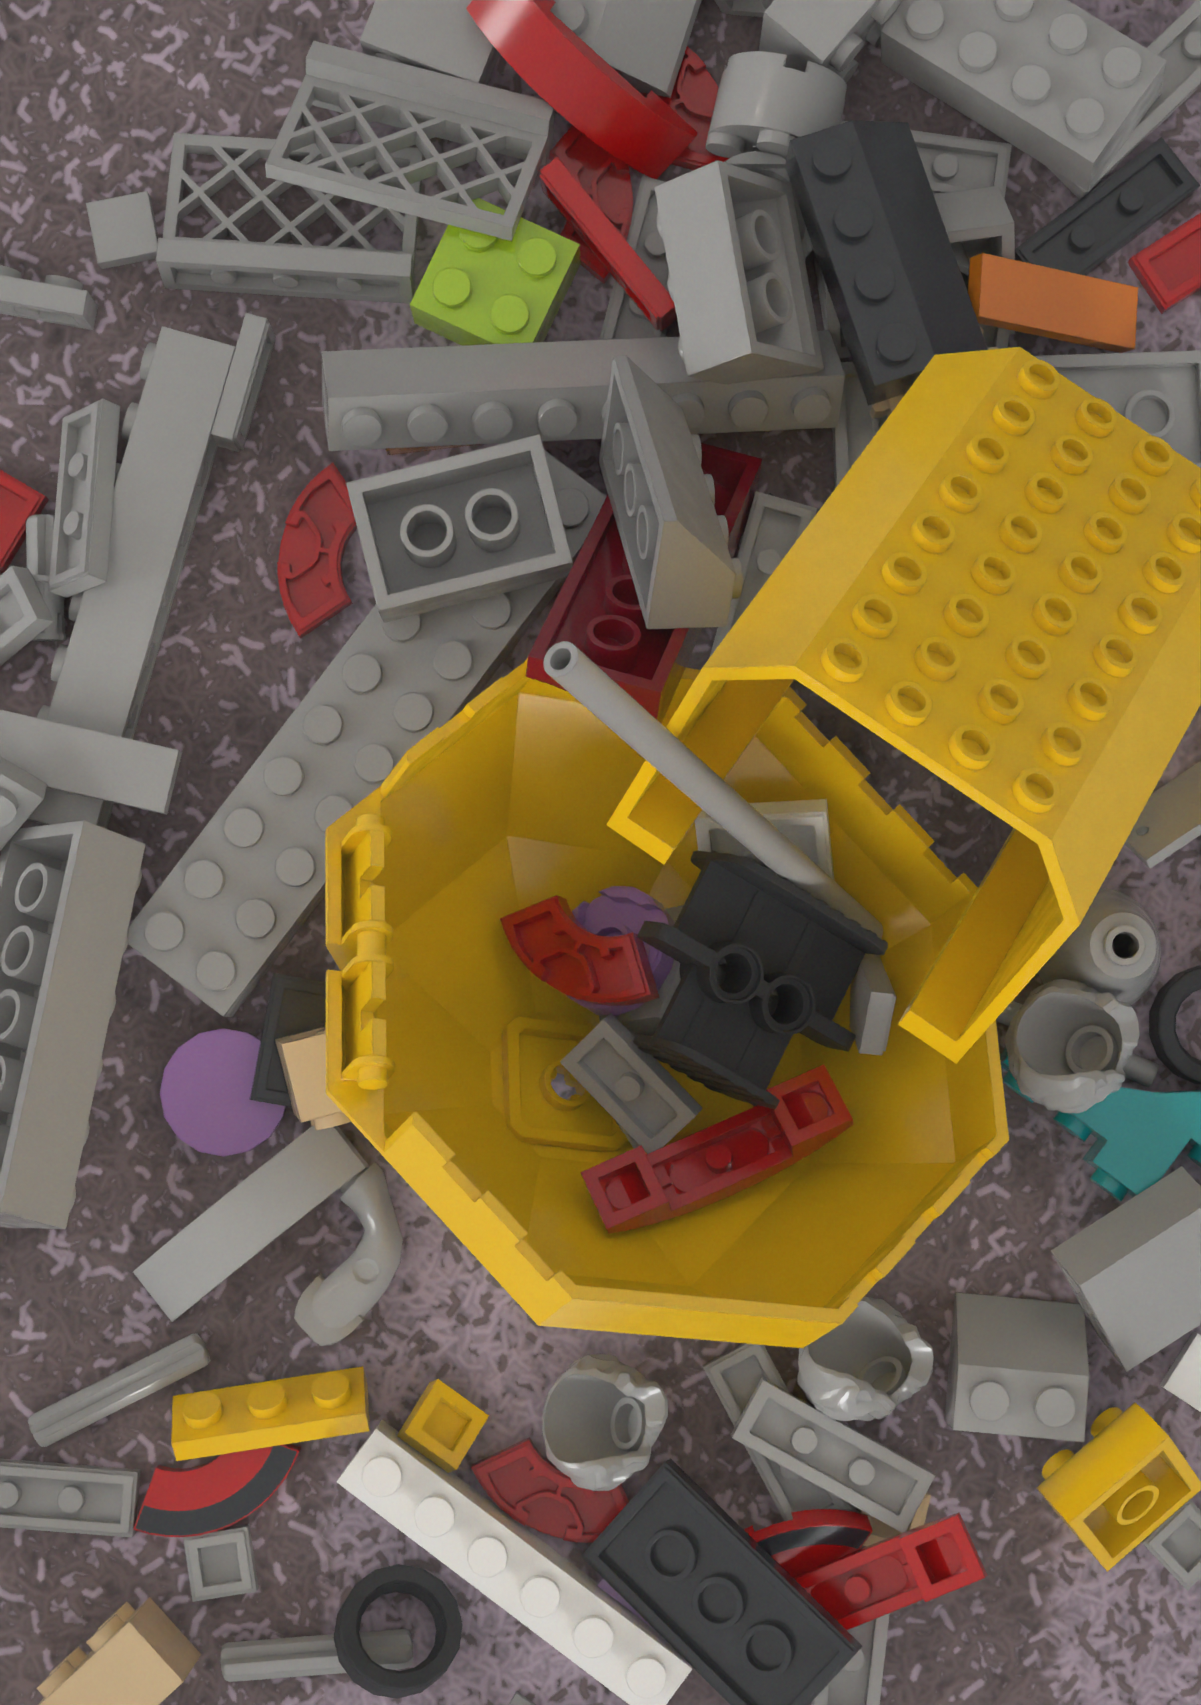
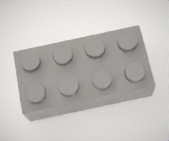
(1030, 75)

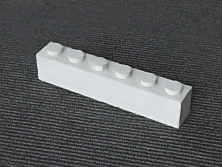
(514, 1569)

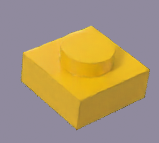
(442, 1425)

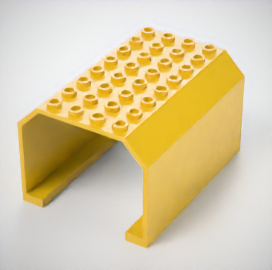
(1009, 611)

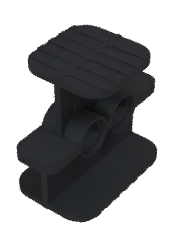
(769, 941)

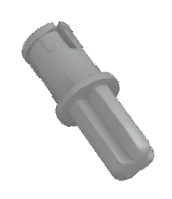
(38, 554)

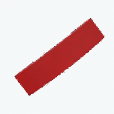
(583, 85)
(720, 1159)
(896, 1572)

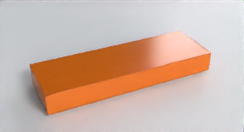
(1053, 303)

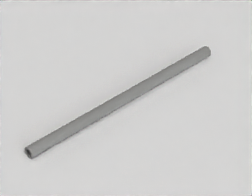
(695, 779)

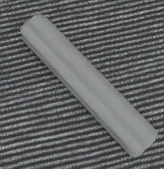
(119, 1390)
(309, 1655)

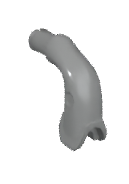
(339, 1303)

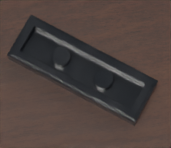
(1112, 213)

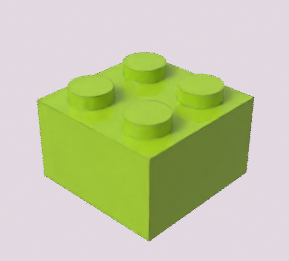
(494, 287)

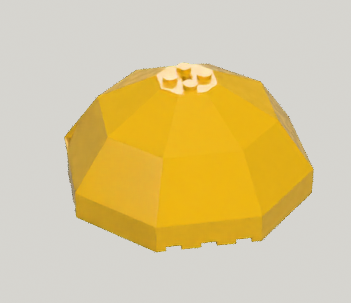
(454, 1043)

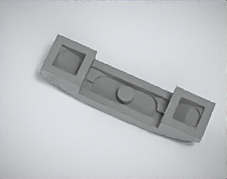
(249, 1218)

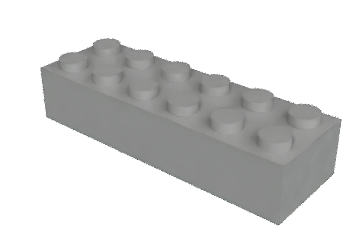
(61, 953)

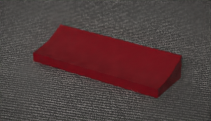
(601, 607)

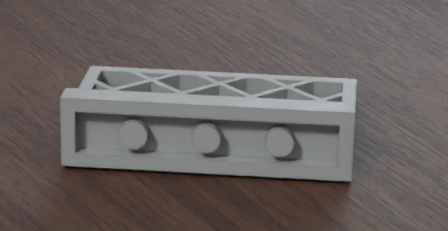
(426, 108)
(273, 265)

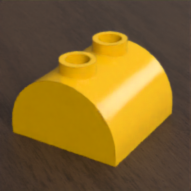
(1118, 1483)

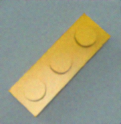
(270, 1413)

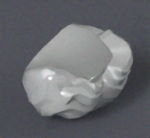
(1070, 1045)
(865, 1364)
(602, 1421)

